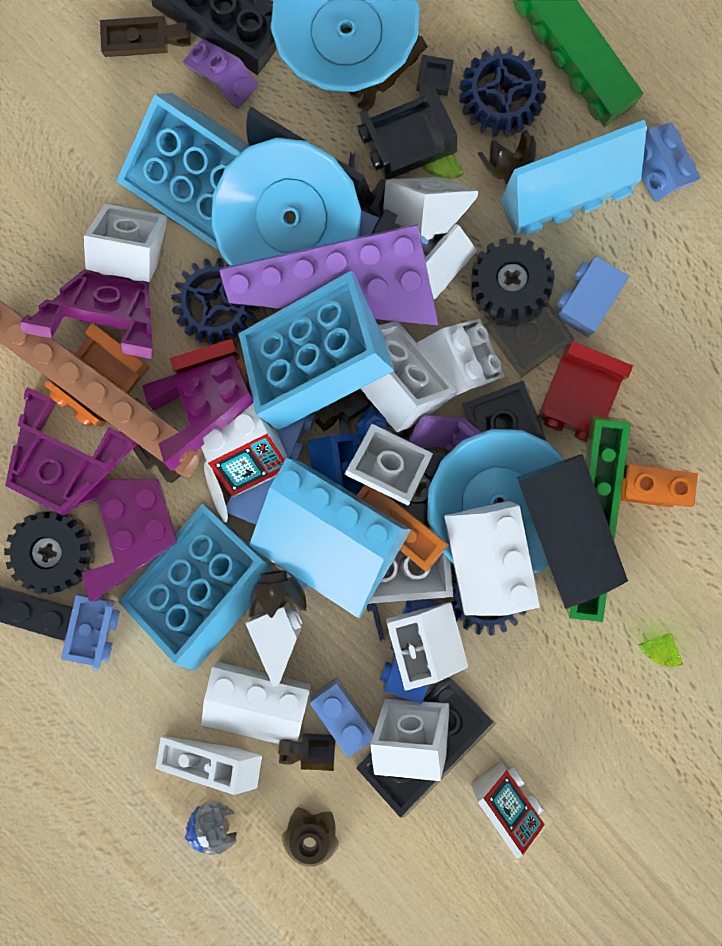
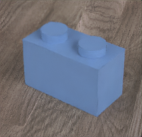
(591, 296)
(342, 717)

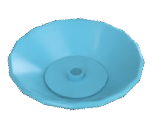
(319, 53)
(276, 179)
(488, 469)

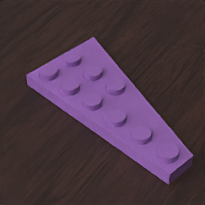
(385, 263)

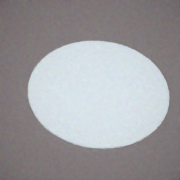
(215, 492)

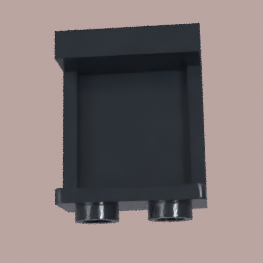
(409, 134)

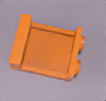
(105, 356)
(658, 486)

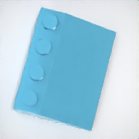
(179, 163)
(575, 179)
(314, 352)
(327, 536)
(196, 588)

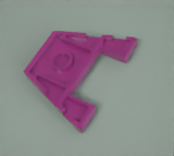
(100, 300)
(211, 399)
(53, 470)
(136, 529)

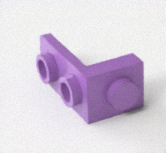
(223, 70)
(442, 431)

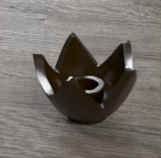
(504, 162)
(272, 590)
(306, 825)

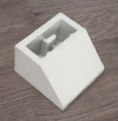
(464, 356)
(427, 645)

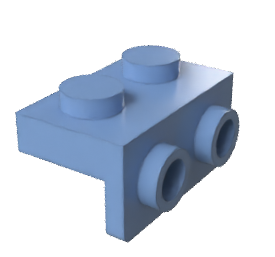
(666, 162)
(89, 631)

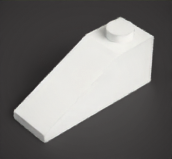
(210, 764)

